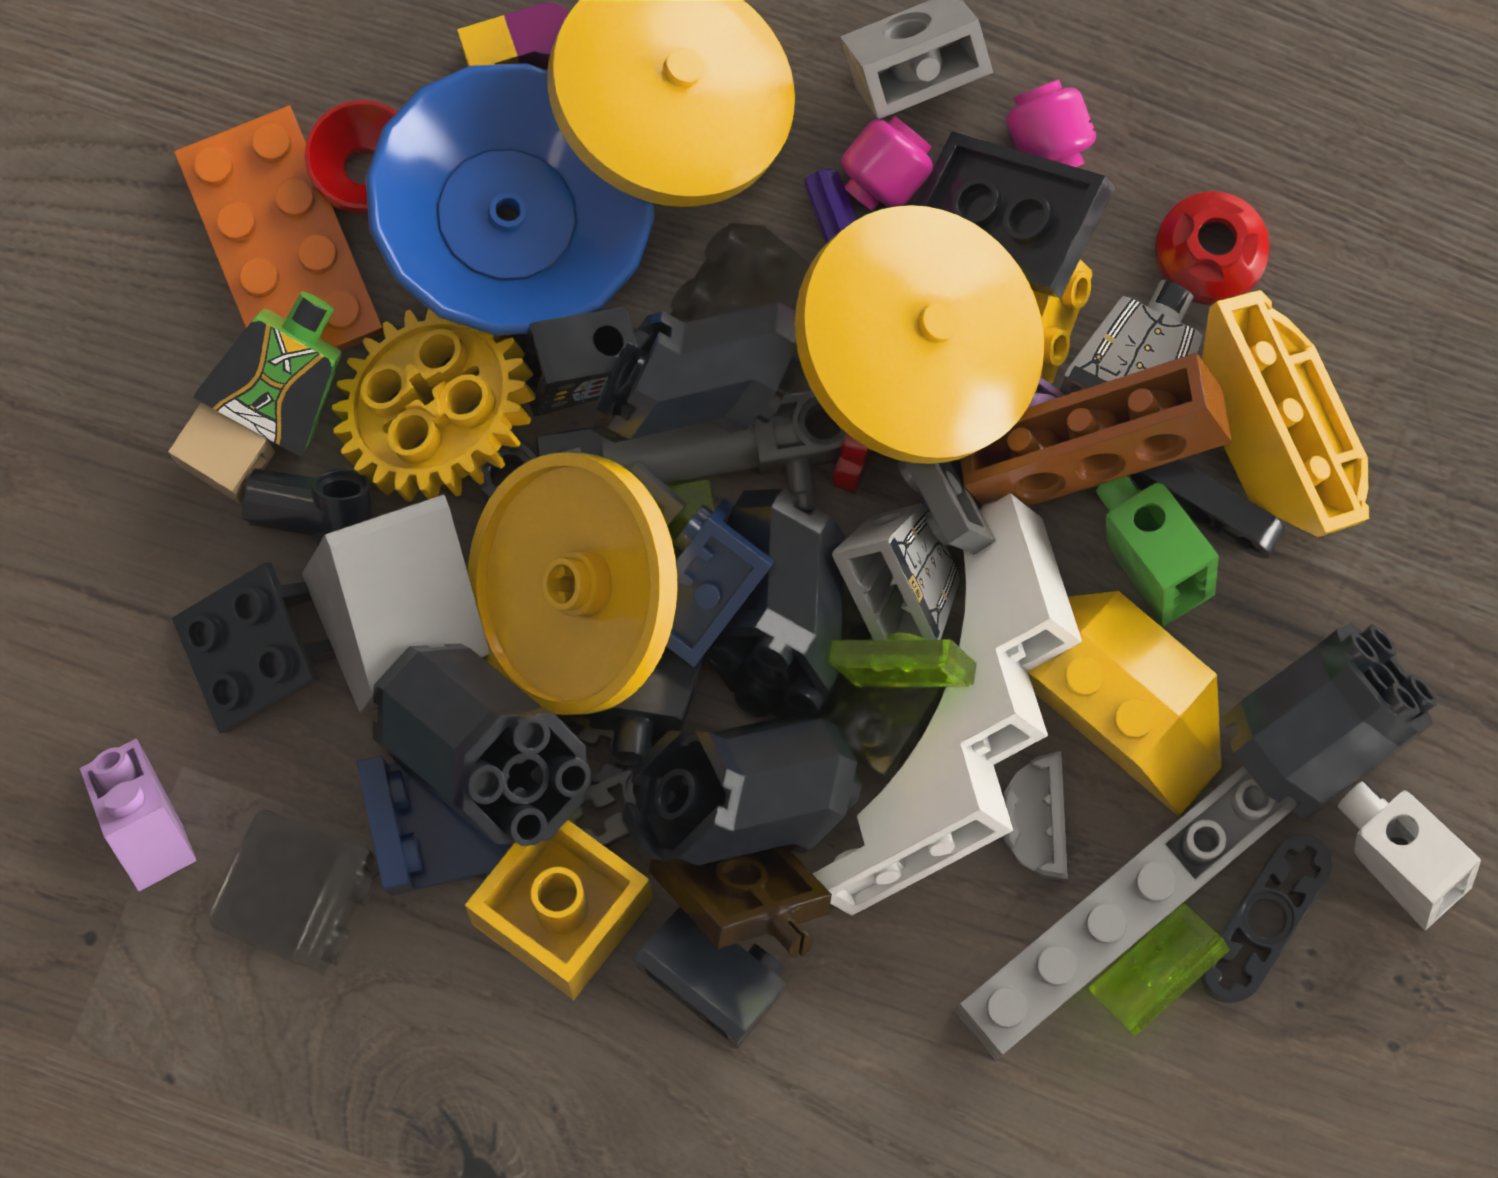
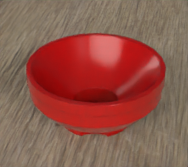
(337, 137)
(1202, 273)

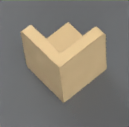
(220, 451)

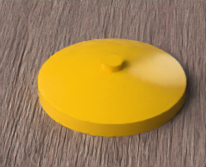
(671, 96)
(919, 334)
(574, 581)

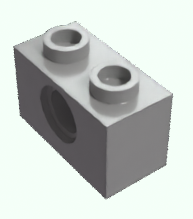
(916, 55)

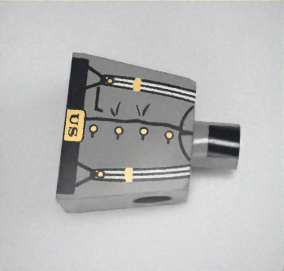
(1135, 339)
(899, 574)

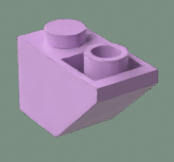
(136, 814)

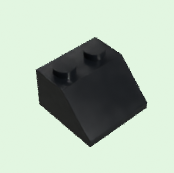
(720, 986)

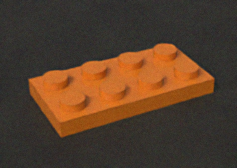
(275, 227)

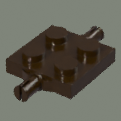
(748, 897)

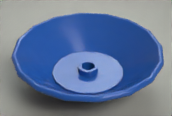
(483, 146)

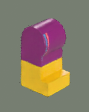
(514, 37)

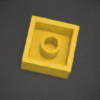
(560, 906)

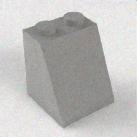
(393, 588)

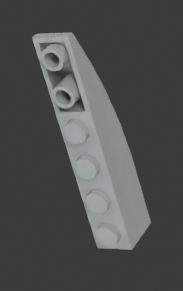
(1120, 912)

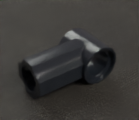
(307, 503)

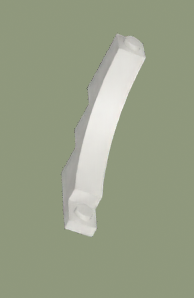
(948, 789)

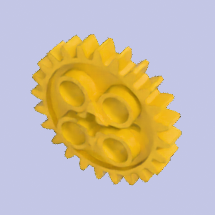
(432, 405)

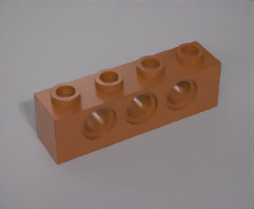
(1103, 434)

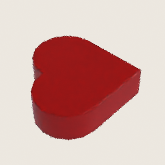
(851, 465)

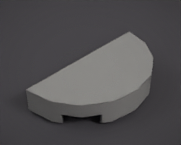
(1038, 817)

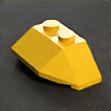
(1285, 418)
(1137, 698)

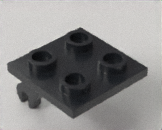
(248, 646)

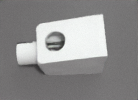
(1425, 873)

